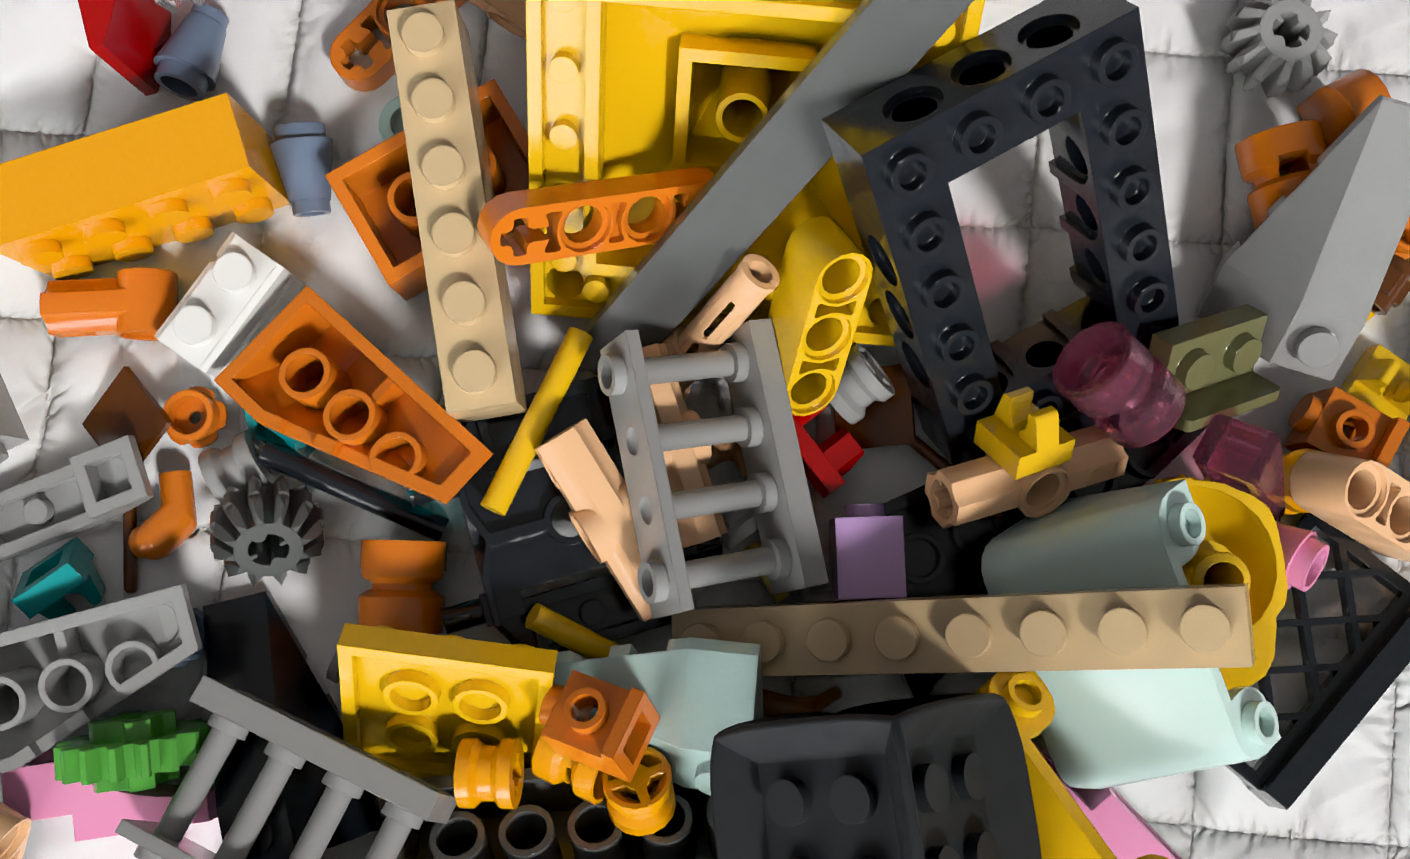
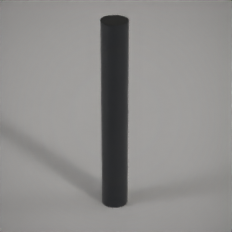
(352, 490)

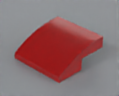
(127, 37)

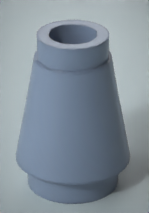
(193, 54)
(303, 160)

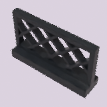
(1351, 687)

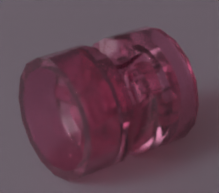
(1119, 385)

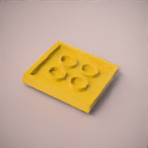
(422, 693)

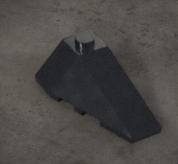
(259, 653)

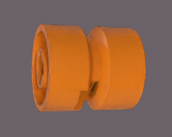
(1267, 153)
(402, 584)

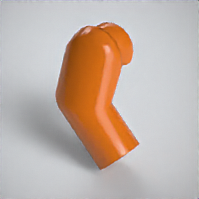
(171, 522)

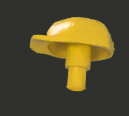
(1240, 548)

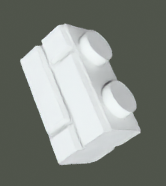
(228, 306)

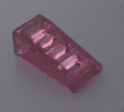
(1244, 459)

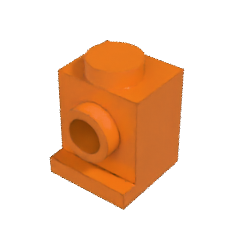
(1319, 424)
(612, 738)

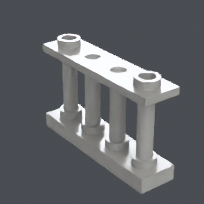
(771, 454)
(289, 746)

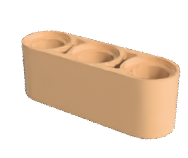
(1357, 499)

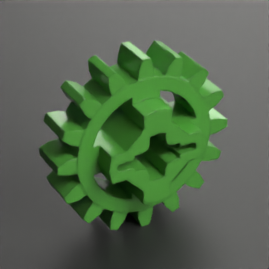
(130, 751)

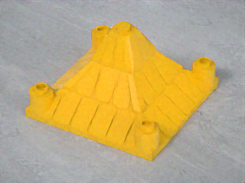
(668, 90)

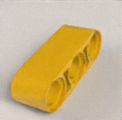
(818, 310)

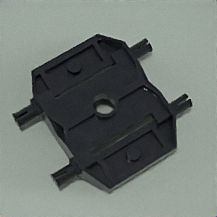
(525, 548)

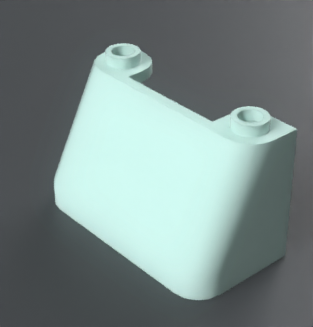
(1128, 722)

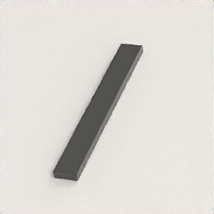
(767, 169)

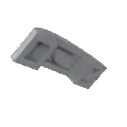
(73, 498)

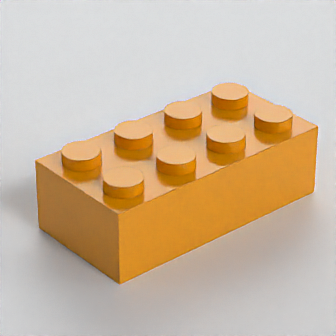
(138, 188)

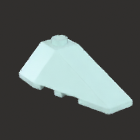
(694, 688)

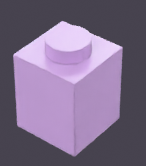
(867, 554)

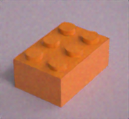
(381, 200)

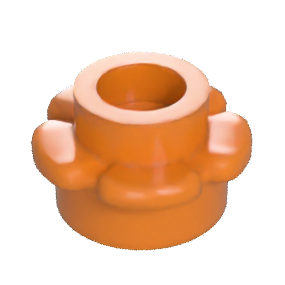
(183, 405)

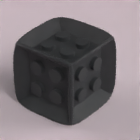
(876, 783)

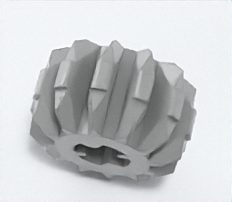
(1277, 44)

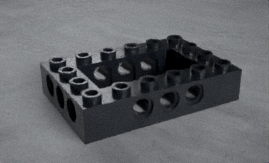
(898, 148)

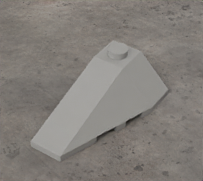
(1324, 246)
(84, 664)

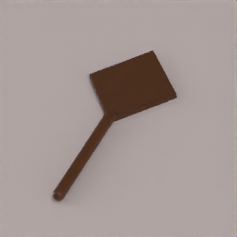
(124, 411)
(894, 424)

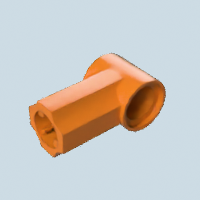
(122, 306)

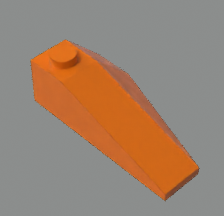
(343, 396)

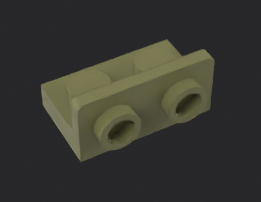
(1216, 365)

